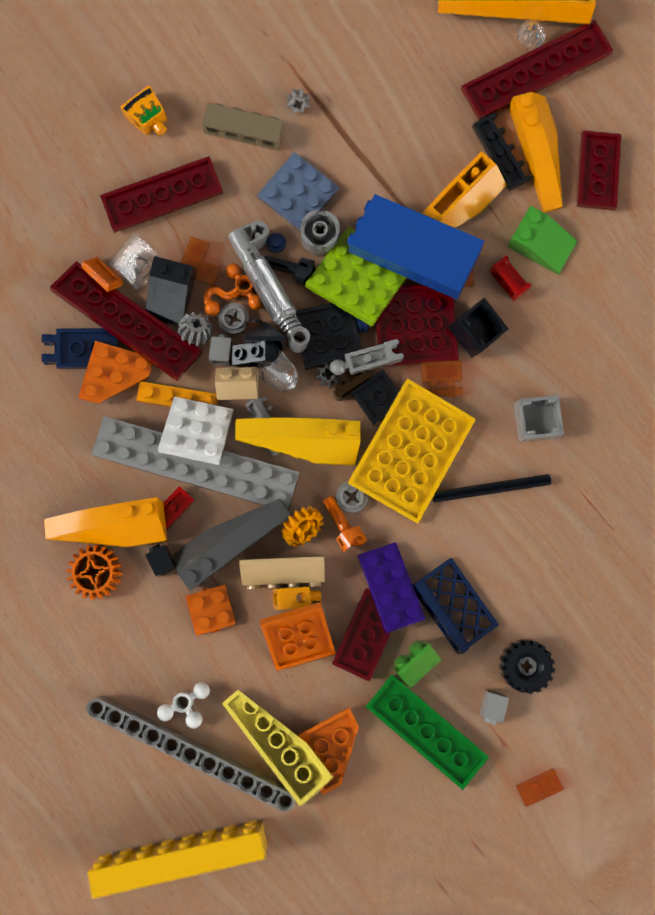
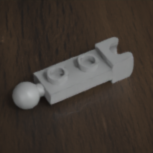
(367, 359)

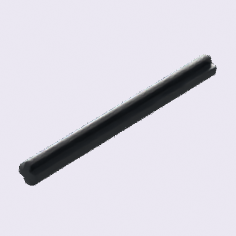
(491, 488)

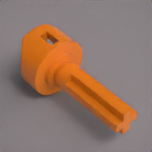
(349, 535)

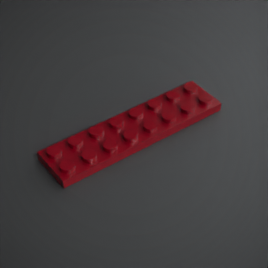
(537, 69)
(126, 322)

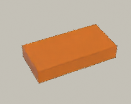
(102, 274)

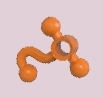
(233, 271)

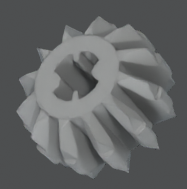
(194, 329)

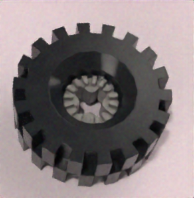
(536, 676)

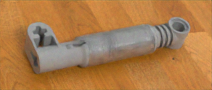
(266, 282)

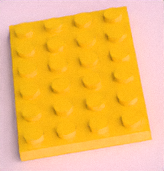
(411, 451)

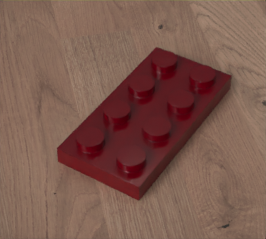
(598, 170)
(363, 640)

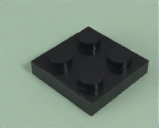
(375, 396)

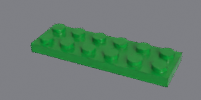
(427, 732)

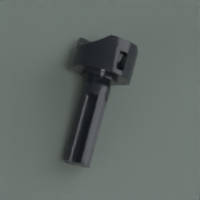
(303, 269)

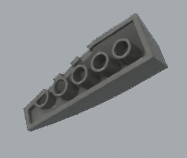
(225, 542)

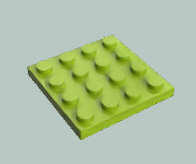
(354, 282)

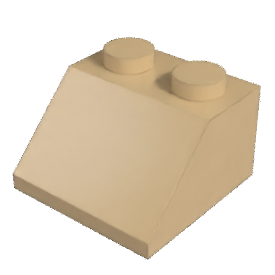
(237, 383)

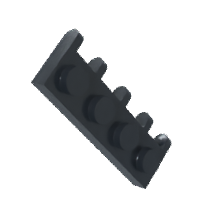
(500, 152)

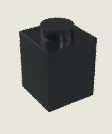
(160, 560)

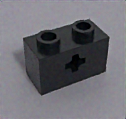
(254, 354)

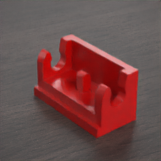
(509, 278)

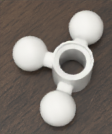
(193, 718)

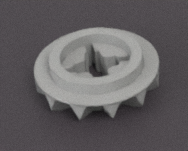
(231, 310)
(351, 507)

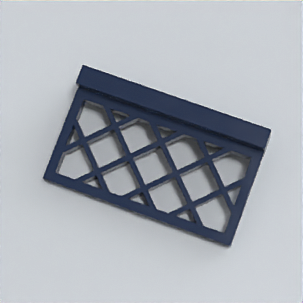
(438, 611)

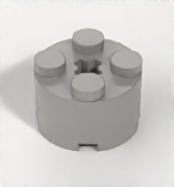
(319, 222)

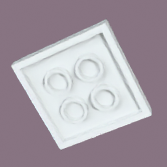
(196, 430)

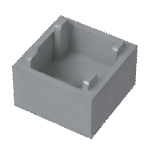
(538, 418)

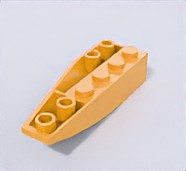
(468, 192)

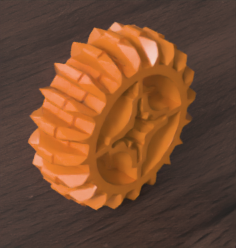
(95, 580)

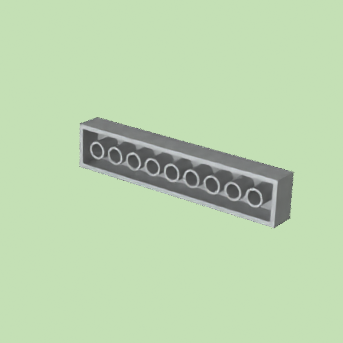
(234, 476)

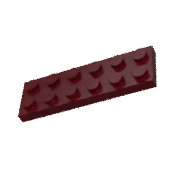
(161, 194)

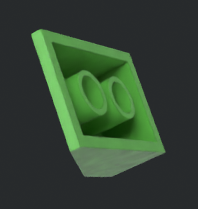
(542, 240)

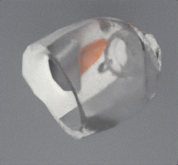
(280, 374)

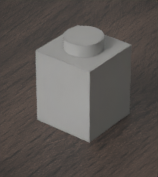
(220, 350)
(493, 707)

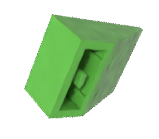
(416, 662)

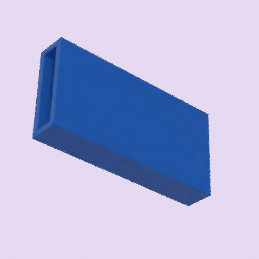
(415, 246)

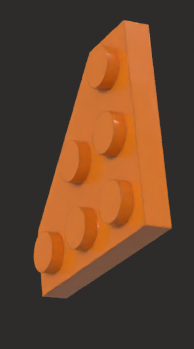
(112, 372)
(333, 743)

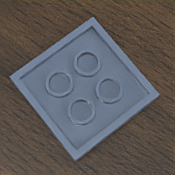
(297, 190)

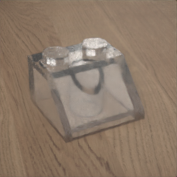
(134, 262)

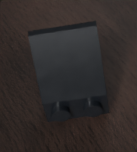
(169, 289)

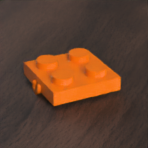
(210, 610)

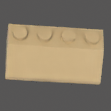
(282, 571)

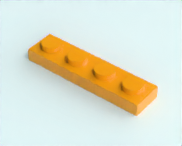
(164, 395)

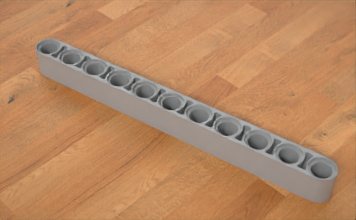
(180, 752)

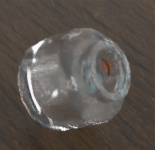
(531, 34)

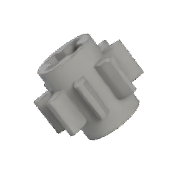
(298, 106)

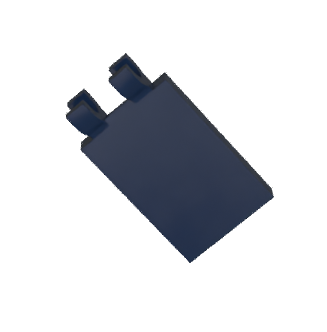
(74, 346)

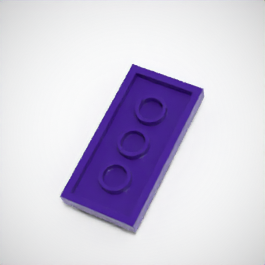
(391, 587)

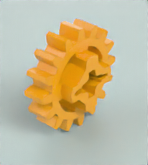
(302, 526)

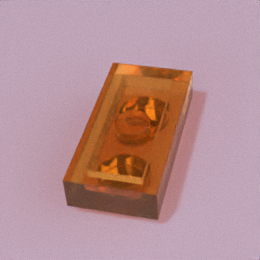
(539, 787)

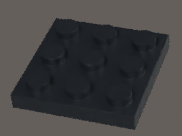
(331, 334)

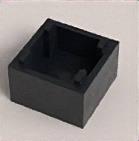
(478, 328)

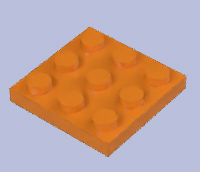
(297, 636)

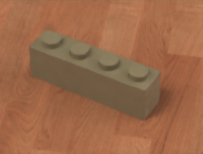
(243, 126)

